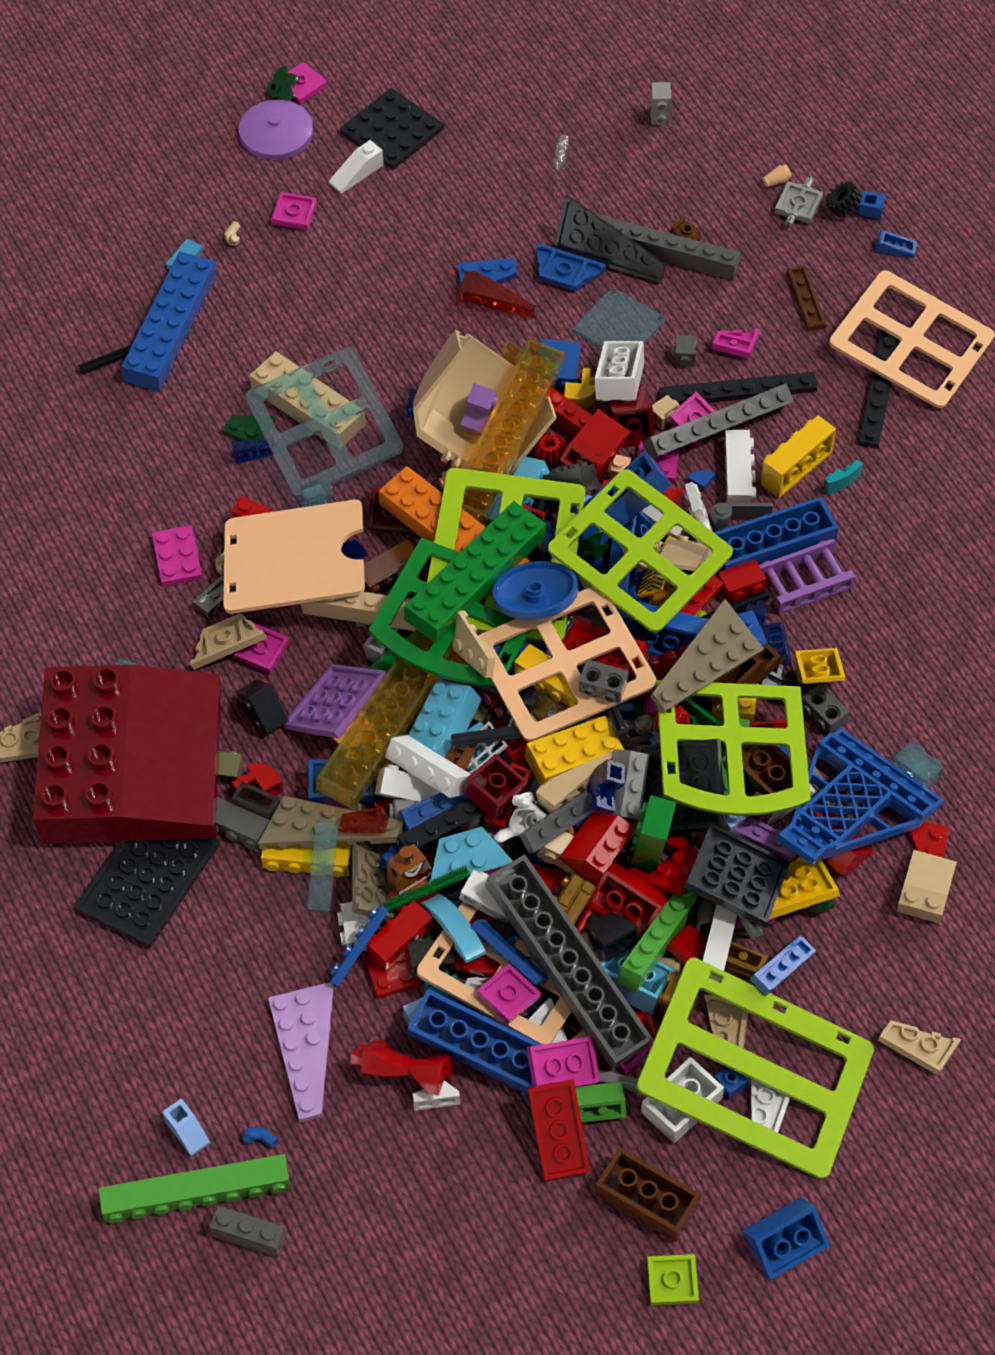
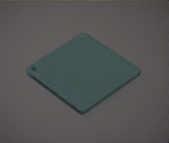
(619, 319)

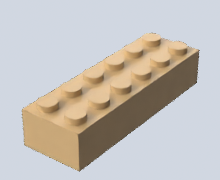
(292, 401)

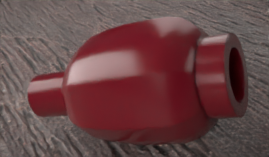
(491, 702)

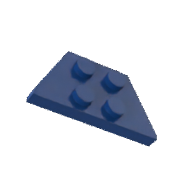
(566, 268)

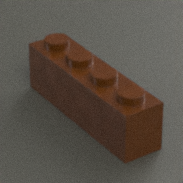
(383, 569)

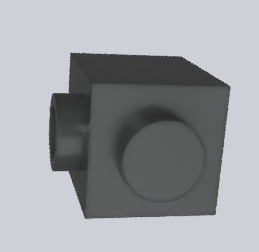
(684, 350)

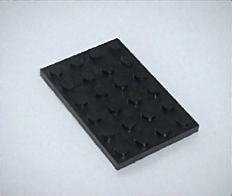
(145, 885)

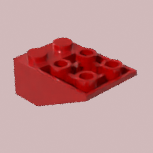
(596, 443)

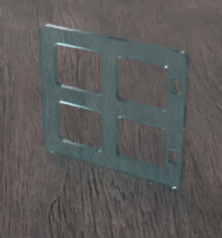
(324, 420)

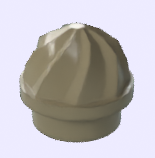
(643, 724)

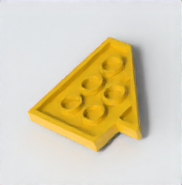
(804, 887)

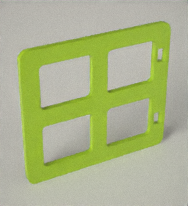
(641, 551)

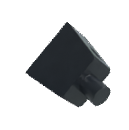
(611, 934)

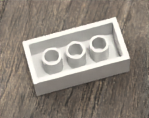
(619, 370)

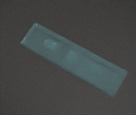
(323, 866)

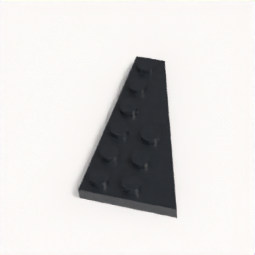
(594, 238)

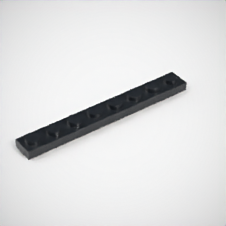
(740, 388)
(878, 396)

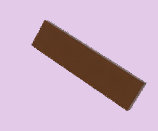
(806, 298)

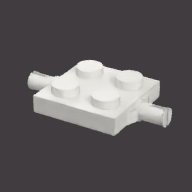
(697, 508)

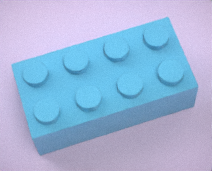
(445, 712)

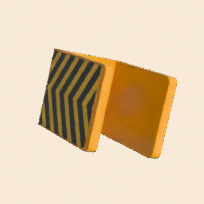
(655, 585)

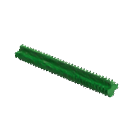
(429, 887)

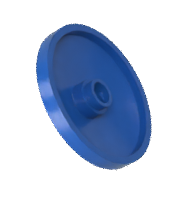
(535, 590)

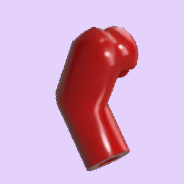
(649, 1022)

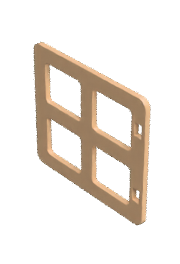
(911, 338)
(566, 663)
(429, 972)

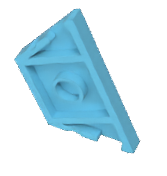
(469, 848)

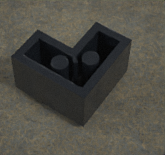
(263, 704)

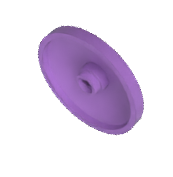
(275, 129)

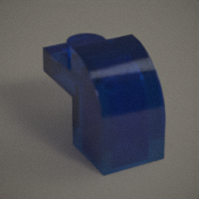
(603, 783)

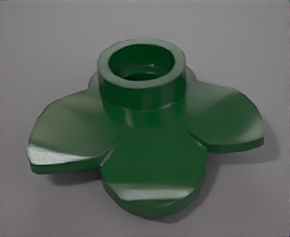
(284, 82)
(591, 548)

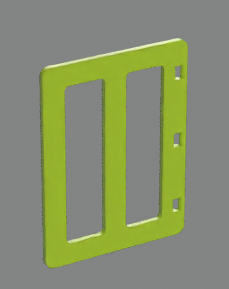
(512, 489)
(834, 1105)

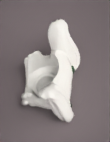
(522, 817)

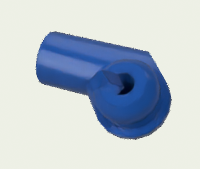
(259, 1133)

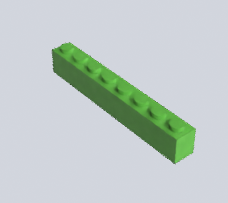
(194, 1188)

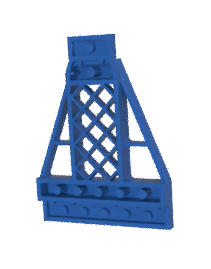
(870, 774)

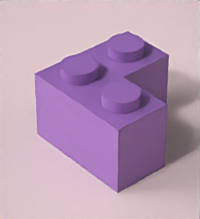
(479, 409)

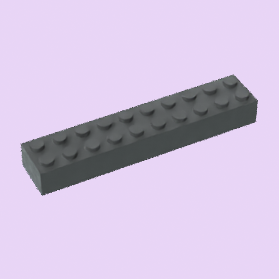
(568, 962)

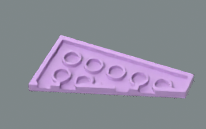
(303, 1034)

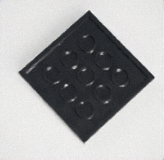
(394, 126)
(699, 768)
(737, 875)

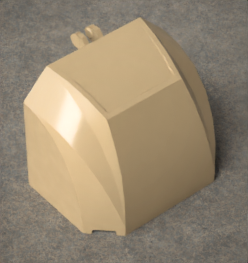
(445, 392)

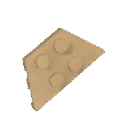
(225, 638)

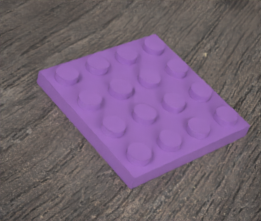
(334, 701)

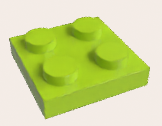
(672, 1279)

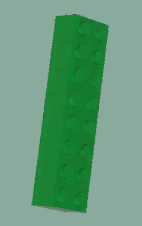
(474, 571)

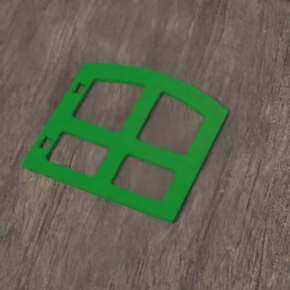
(433, 660)

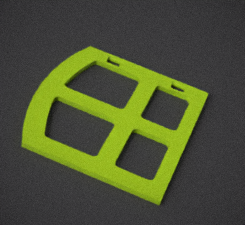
(732, 737)

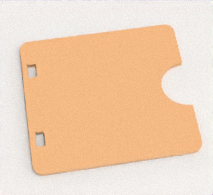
(292, 557)

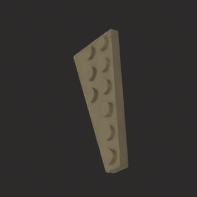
(713, 653)
(296, 822)
(368, 878)

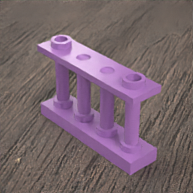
(807, 594)

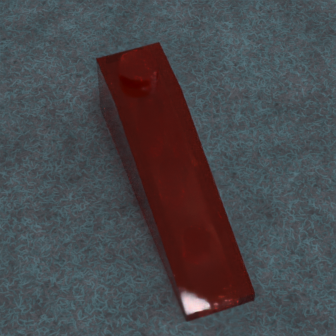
(486, 292)

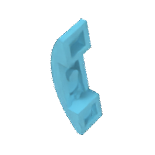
(456, 926)

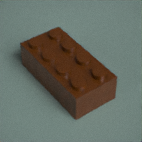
(647, 1194)

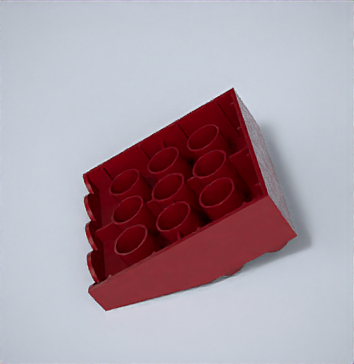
(127, 754)

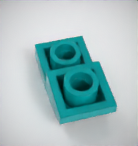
(842, 479)

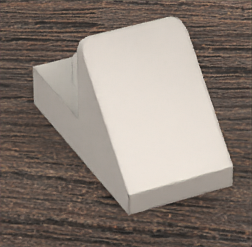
(448, 1097)

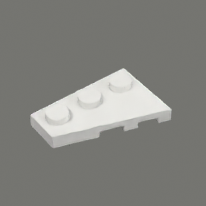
(767, 1106)

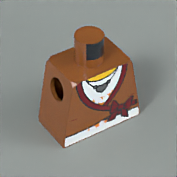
(407, 868)

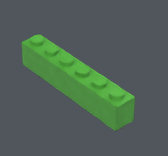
(656, 939)

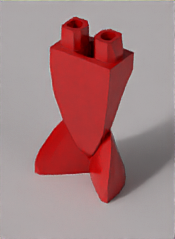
(382, 1060)

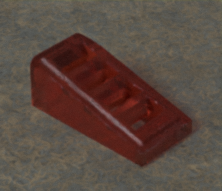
(372, 821)

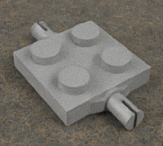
(799, 202)

